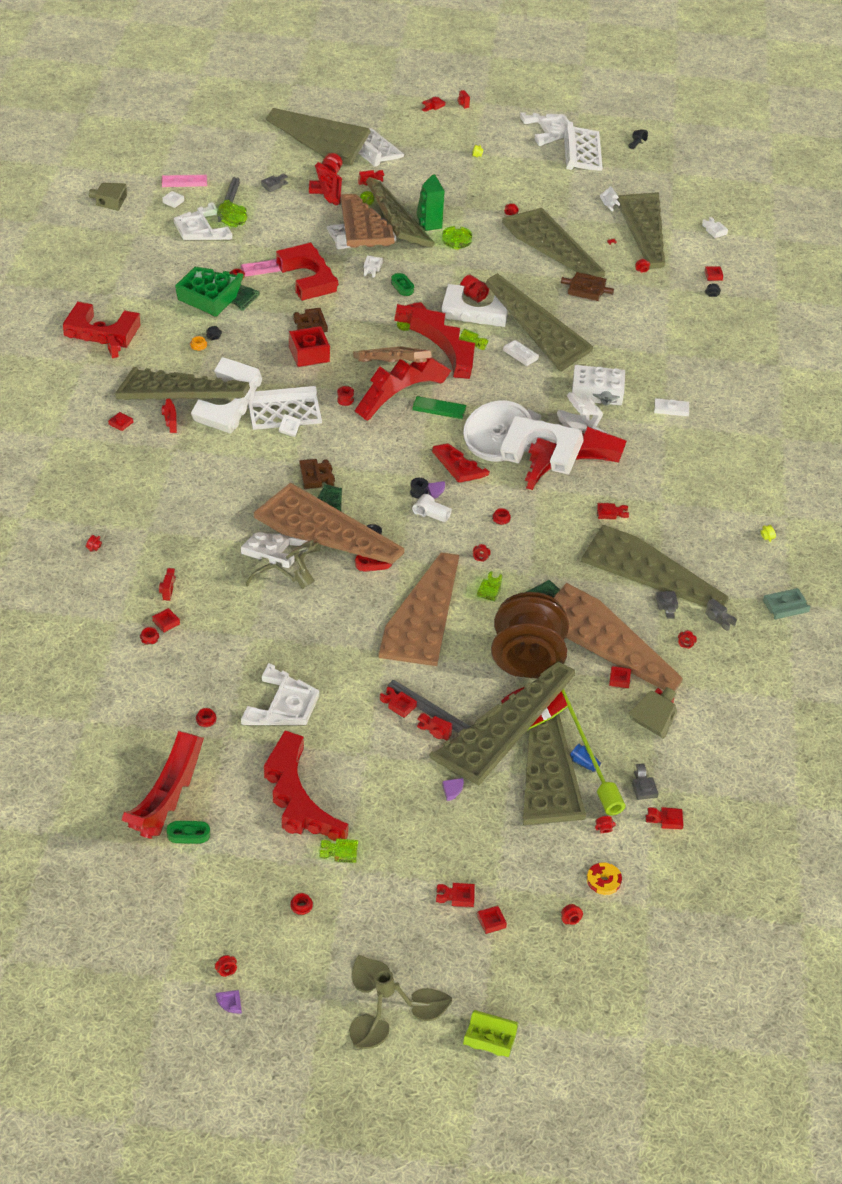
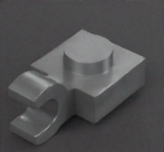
(273, 183)
(668, 602)
(718, 612)
(644, 787)

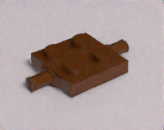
(587, 286)

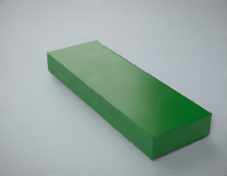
(439, 407)

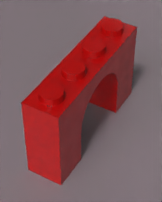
(308, 257)
(78, 326)

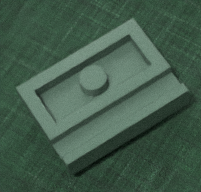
(786, 603)

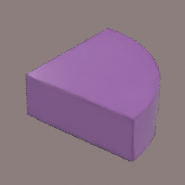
(436, 489)
(452, 788)
(229, 1000)

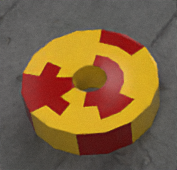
(602, 886)

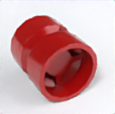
(332, 162)
(474, 288)

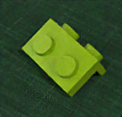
(491, 1033)

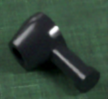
(637, 136)

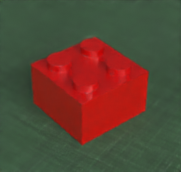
(309, 346)

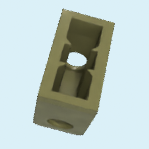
(109, 195)
(655, 712)

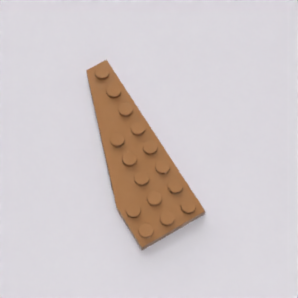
(364, 224)
(392, 354)
(309, 518)
(420, 622)
(604, 634)

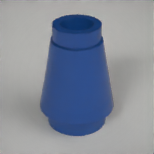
(581, 757)

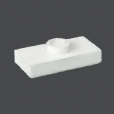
(520, 352)
(671, 407)

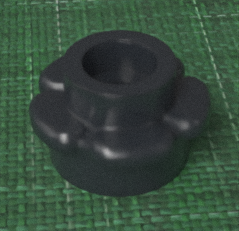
(713, 290)
(213, 333)

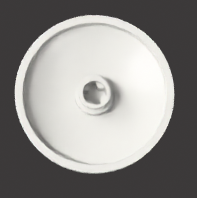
(489, 426)

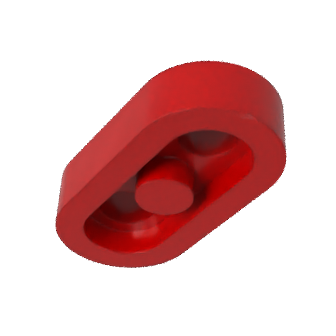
(368, 564)

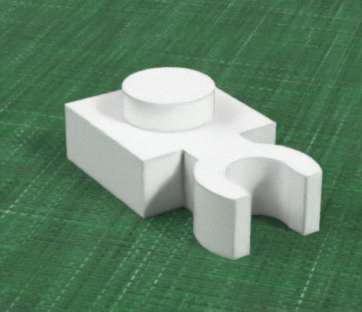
(610, 198)
(715, 229)
(372, 265)

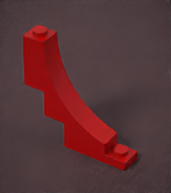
(432, 326)

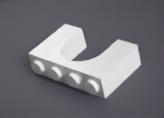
(456, 309)
(227, 416)
(526, 430)

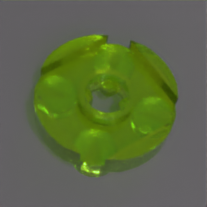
(238, 214)
(457, 237)

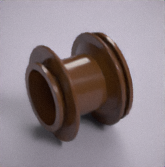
(529, 634)

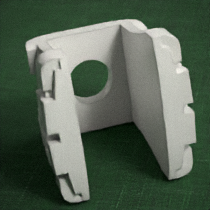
(585, 408)

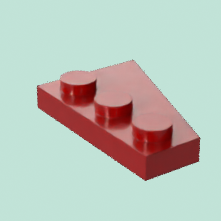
(330, 183)
(457, 465)

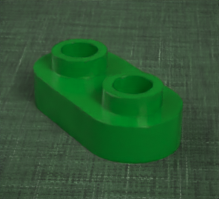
(402, 284)
(188, 832)

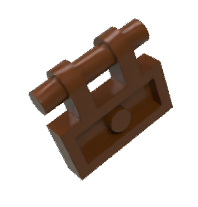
(312, 318)
(311, 476)

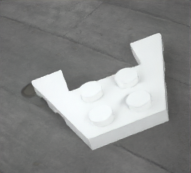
(551, 124)
(196, 227)
(270, 547)
(290, 705)

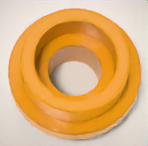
(198, 343)

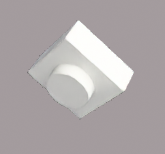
(173, 199)
(289, 425)

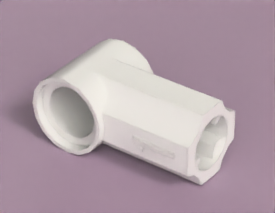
(427, 506)

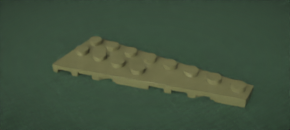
(398, 217)
(645, 223)
(549, 333)
(176, 385)
(492, 736)
(550, 777)

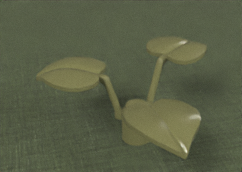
(302, 575)
(369, 974)

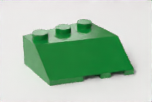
(431, 204)
(208, 289)

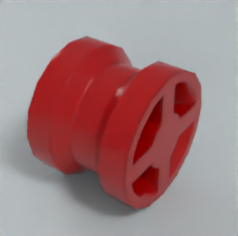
(345, 395)

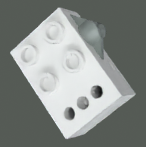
(599, 384)

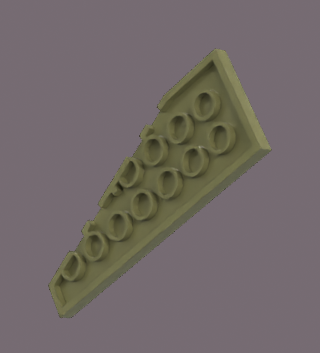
(321, 134)
(547, 236)
(640, 562)

